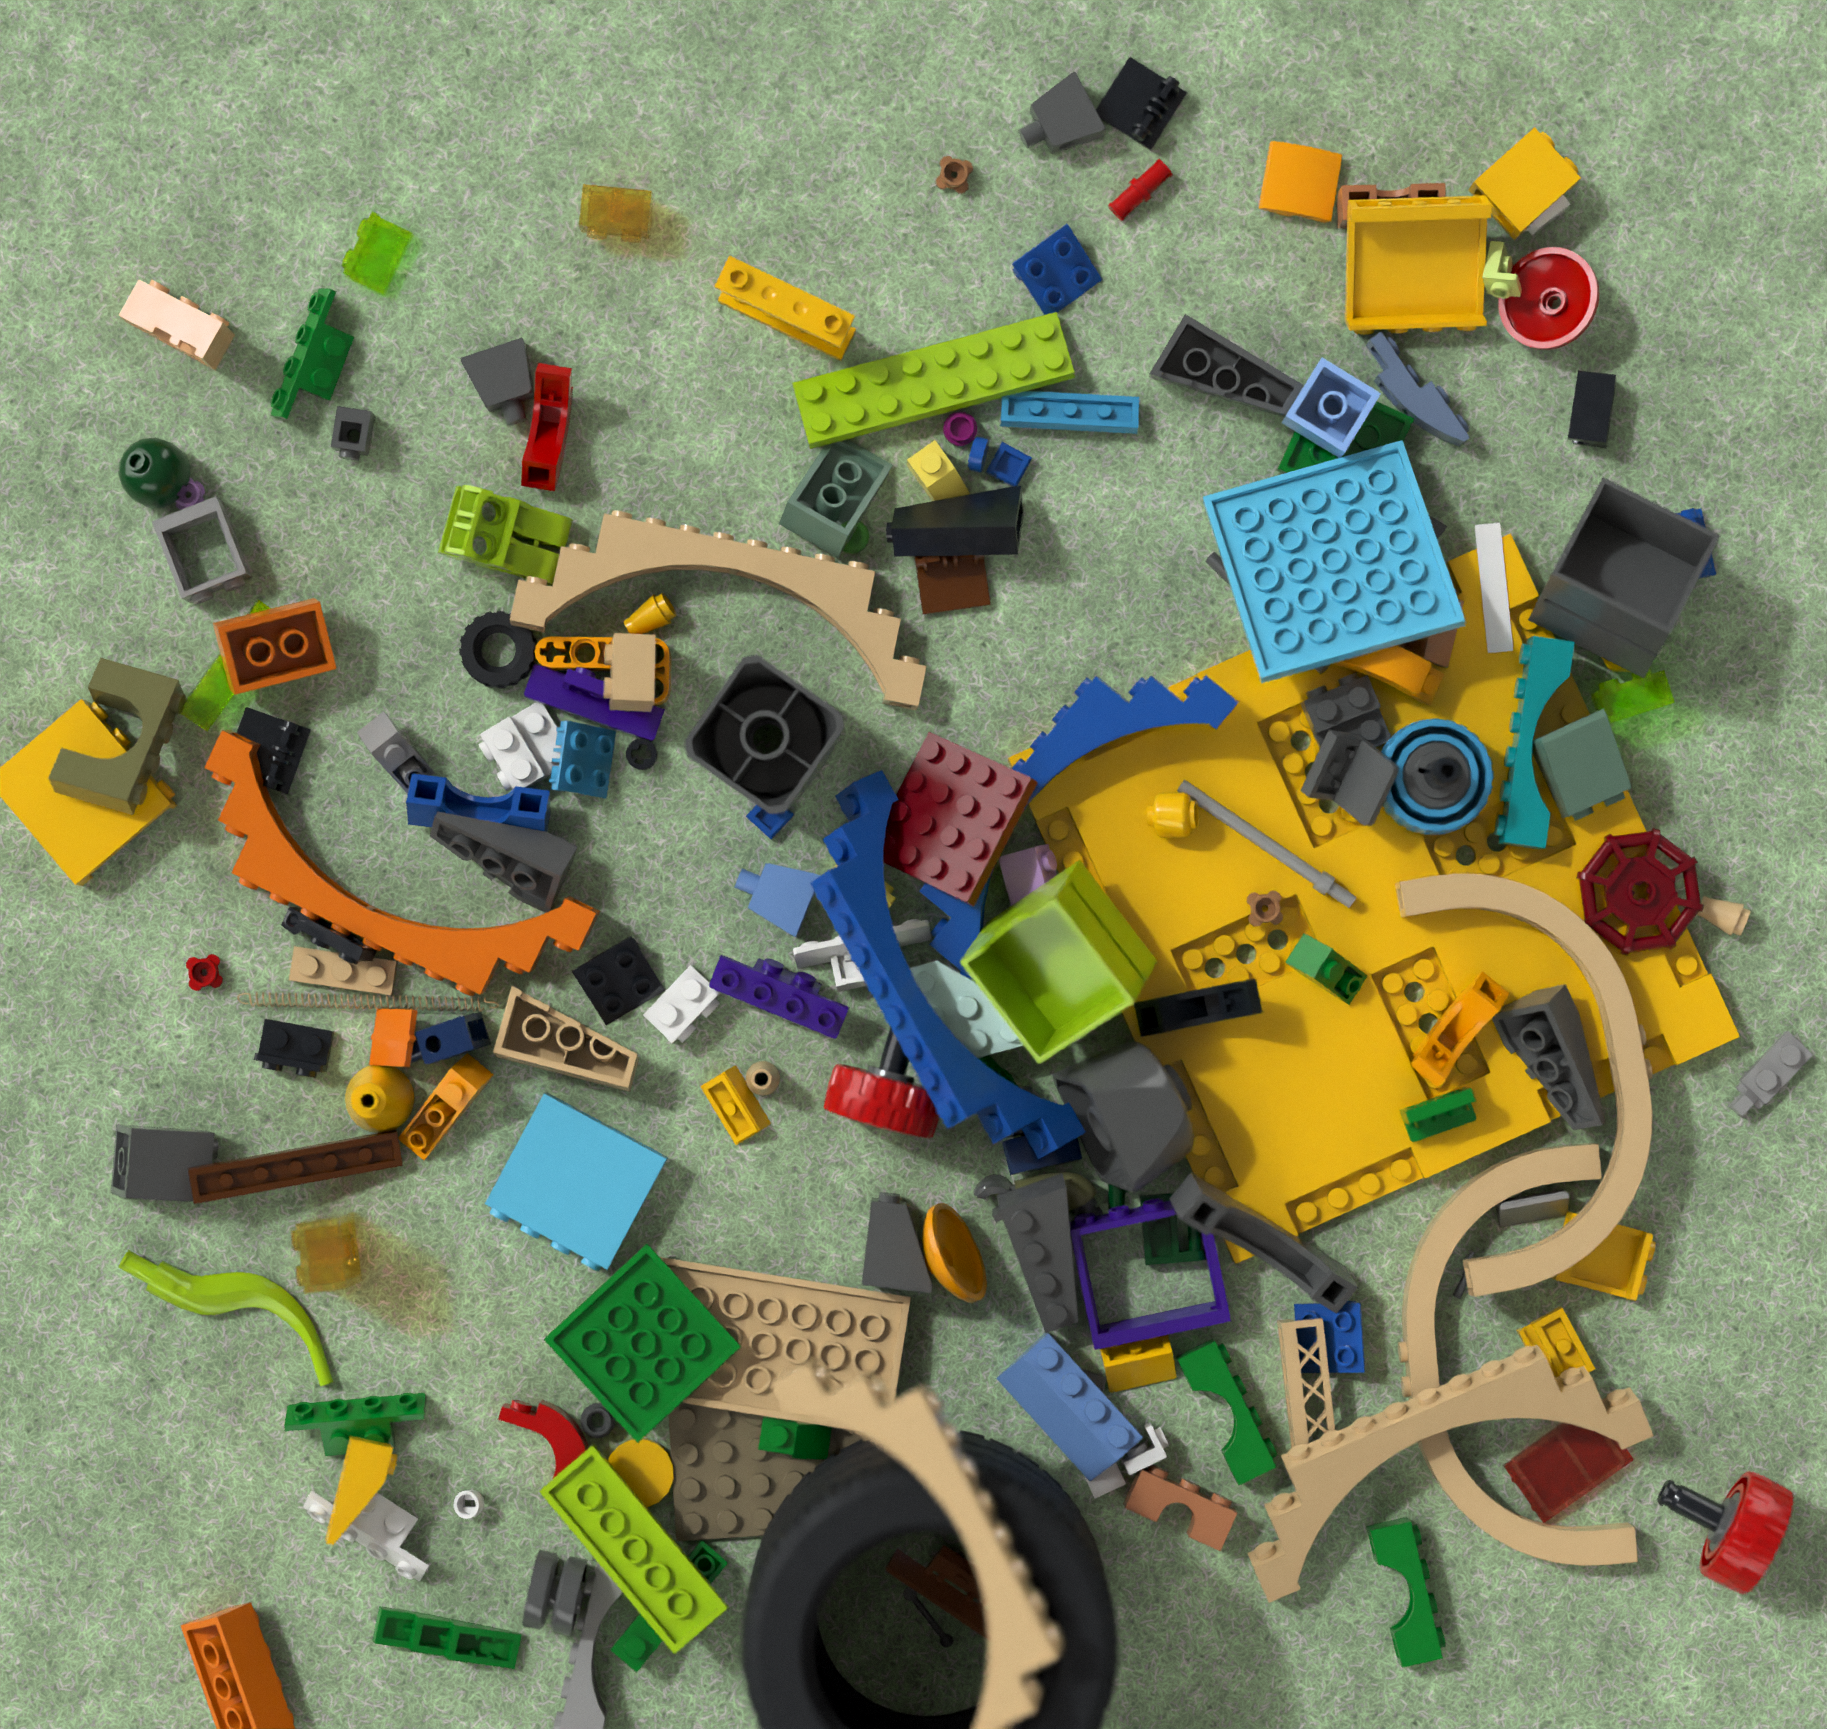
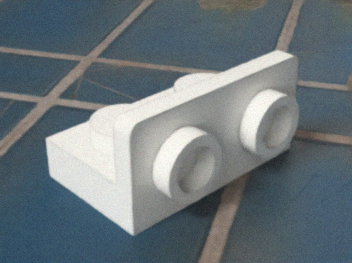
(682, 1005)

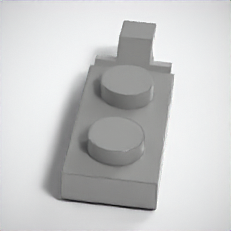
(1770, 1073)

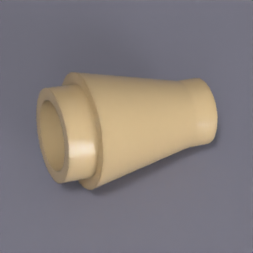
(1725, 915)
(773, 1078)

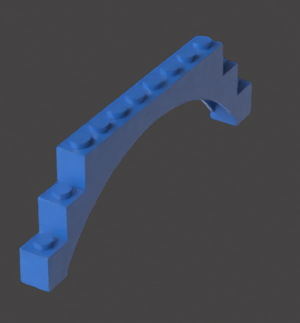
(1091, 721)
(947, 1070)

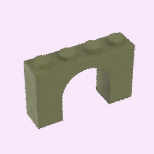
(122, 780)

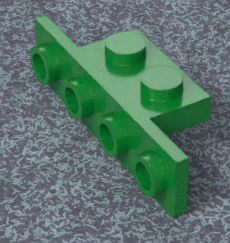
(317, 357)
(362, 1418)

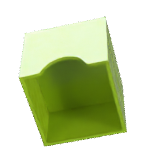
(1059, 962)

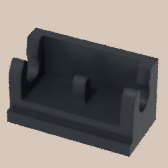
(1592, 409)

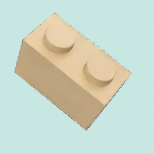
(631, 672)

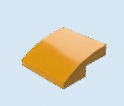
(1300, 181)

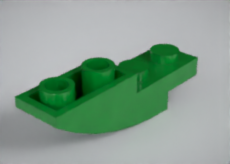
(640, 1638)

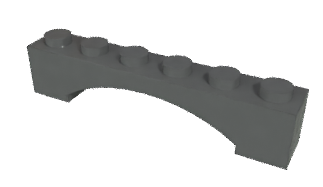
(1220, 1214)

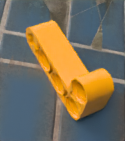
(662, 669)

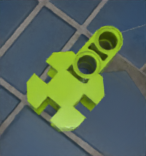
(511, 519)

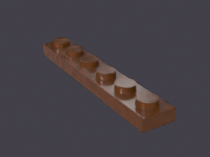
(295, 1166)

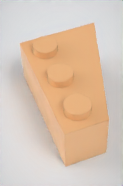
(177, 323)

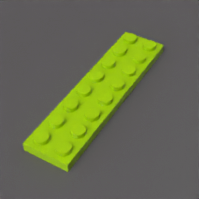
(933, 380)

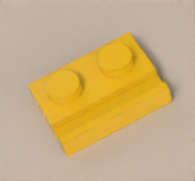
(1557, 1341)

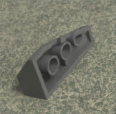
(521, 857)

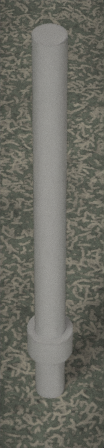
(1322, 882)

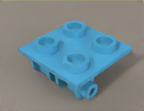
(583, 760)

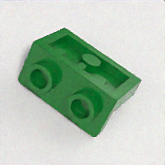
(1439, 1114)

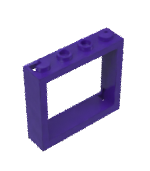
(1153, 1324)

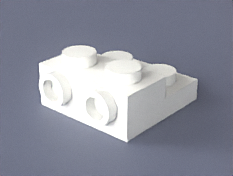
(522, 747)

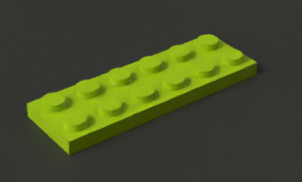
(634, 1549)

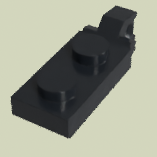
(324, 936)

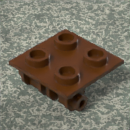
(951, 582)

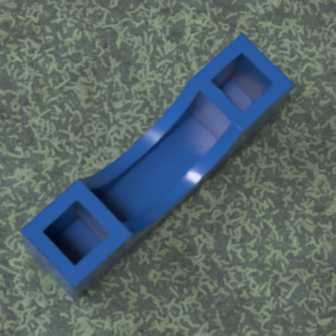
(435, 794)

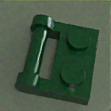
(1162, 1241)

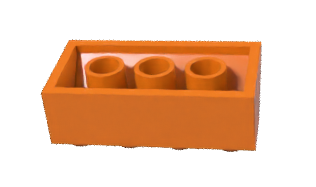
(237, 1670)

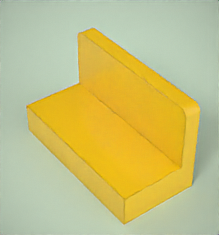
(1138, 1363)

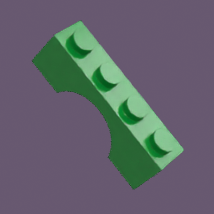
(1246, 1450)
(1415, 1634)

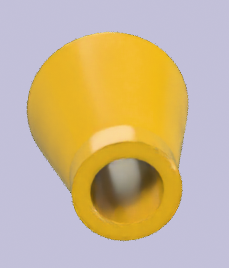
(651, 615)

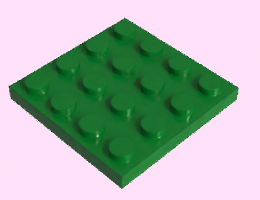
(642, 1343)

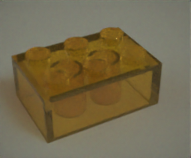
(327, 1253)

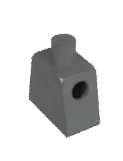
(1063, 117)
(502, 378)

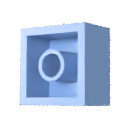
(1331, 408)

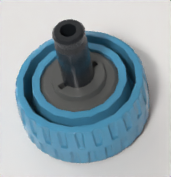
(1440, 776)

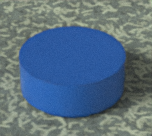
(978, 454)

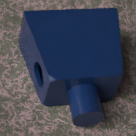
(456, 1038)

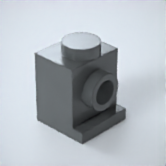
(352, 420)

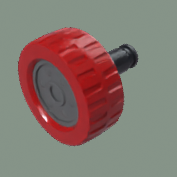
(883, 1095)
(1741, 1530)

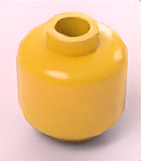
(1173, 815)

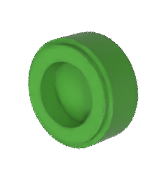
(859, 539)

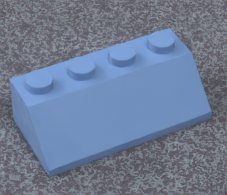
(1069, 1407)

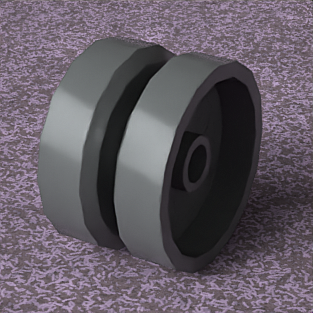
(554, 1592)

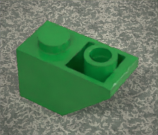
(1326, 968)

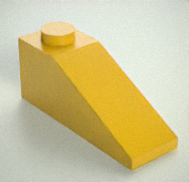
(360, 1479)

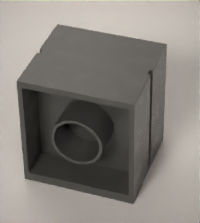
(1624, 577)

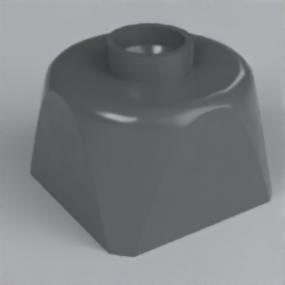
(757, 697)
(1130, 1113)

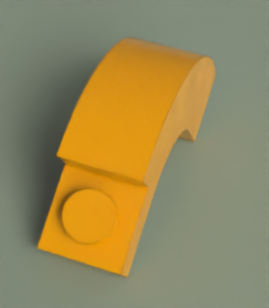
(1399, 669)
(1457, 1027)

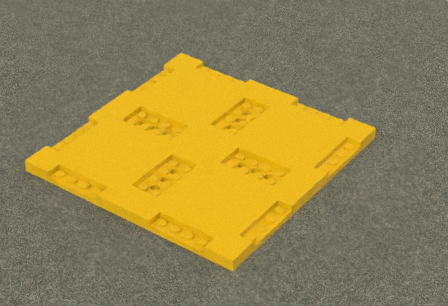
(1308, 1095)

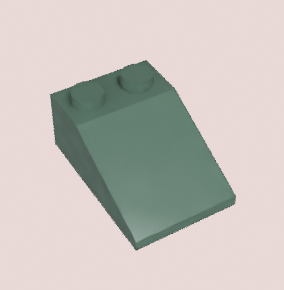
(835, 491)

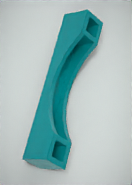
(1524, 814)

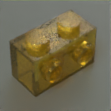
(616, 213)

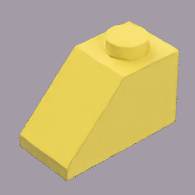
(936, 473)

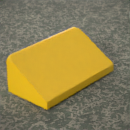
(735, 1105)

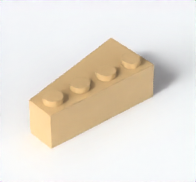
(561, 1044)

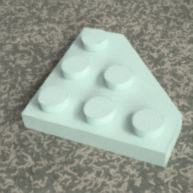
(964, 1009)

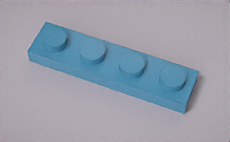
(1071, 412)

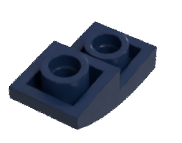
(1022, 1158)

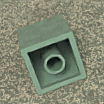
(1582, 765)

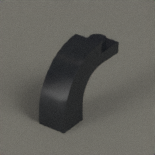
(1198, 1007)

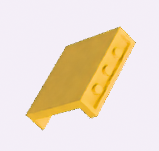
(1416, 263)
(71, 830)

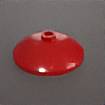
(1545, 277)

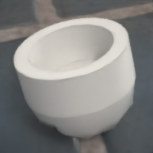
(468, 1511)

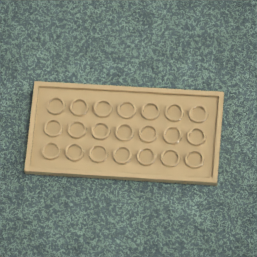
(787, 1324)

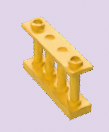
(785, 308)

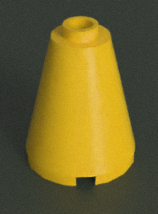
(391, 1094)

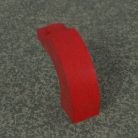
(548, 428)
(553, 1424)

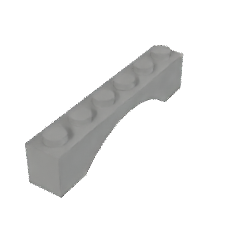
(583, 1702)

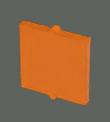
(393, 1037)

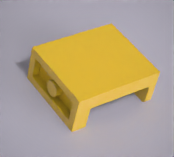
(1526, 182)
(1614, 1264)

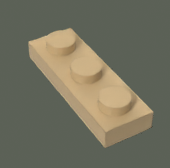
(329, 969)

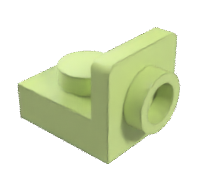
(1498, 274)

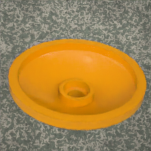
(953, 1254)

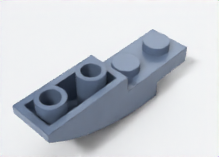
(1424, 404)

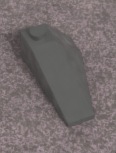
(1552, 1044)

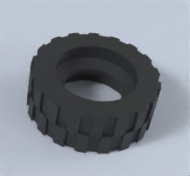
(472, 656)

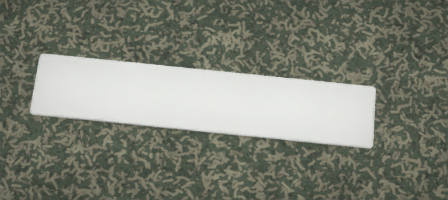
(1493, 587)

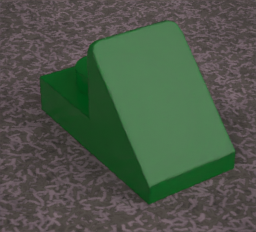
(795, 1438)

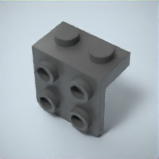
(1351, 775)

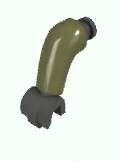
(1078, 1189)

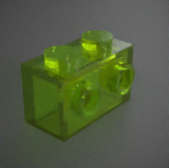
(1633, 696)

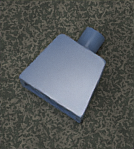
(779, 895)

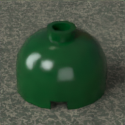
(154, 472)

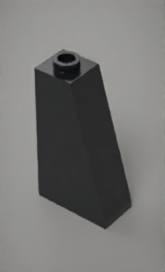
(960, 525)

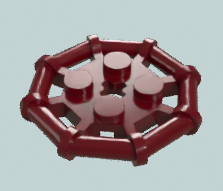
(1660, 888)

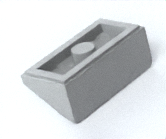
(1532, 1208)

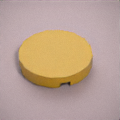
(644, 1468)

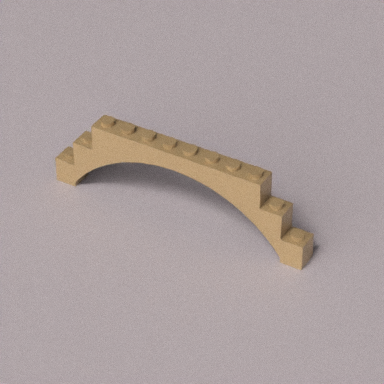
(639, 548)
(1499, 1390)
(925, 1443)

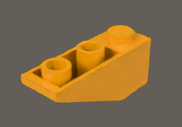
(445, 1105)

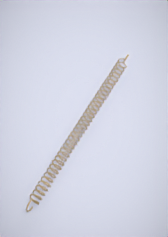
(356, 1007)

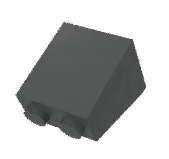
(156, 1161)
(893, 1248)

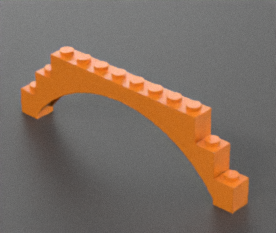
(280, 866)

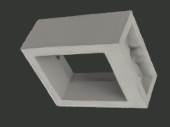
(186, 519)

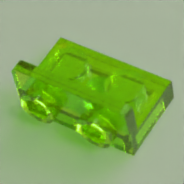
(376, 253)

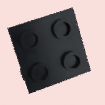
(1140, 103)
(279, 749)
(618, 980)

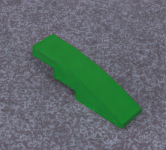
(446, 1637)

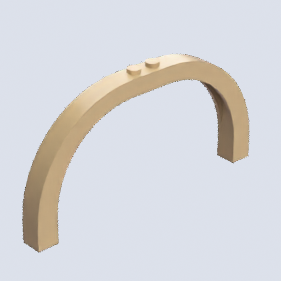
(1626, 1058)
(1554, 1543)

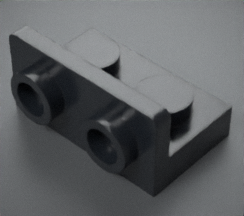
(294, 1047)

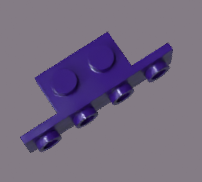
(582, 696)
(780, 993)

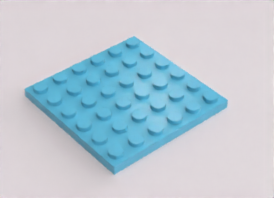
(1333, 561)

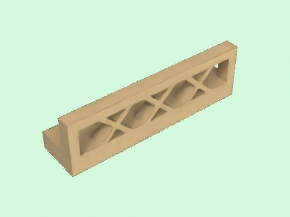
(1293, 1381)

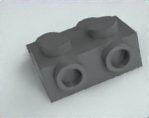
(1348, 709)

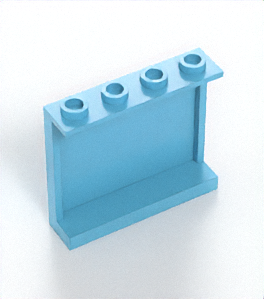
(575, 1182)

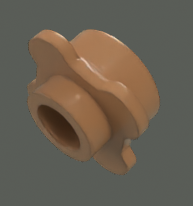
(950, 165)
(1272, 915)

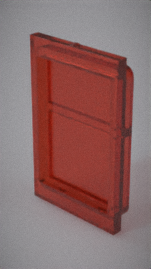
(1564, 1467)

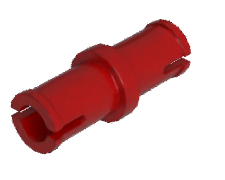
(1140, 189)

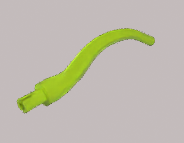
(225, 1293)

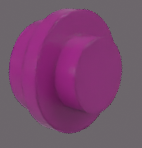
(960, 429)

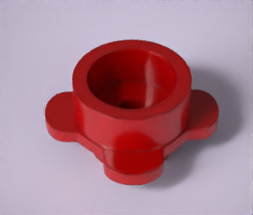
(195, 967)

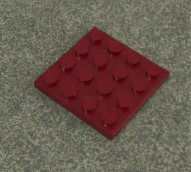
(954, 817)

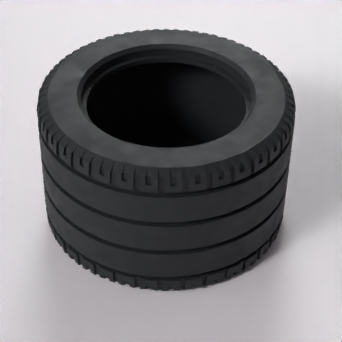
(874, 1497)

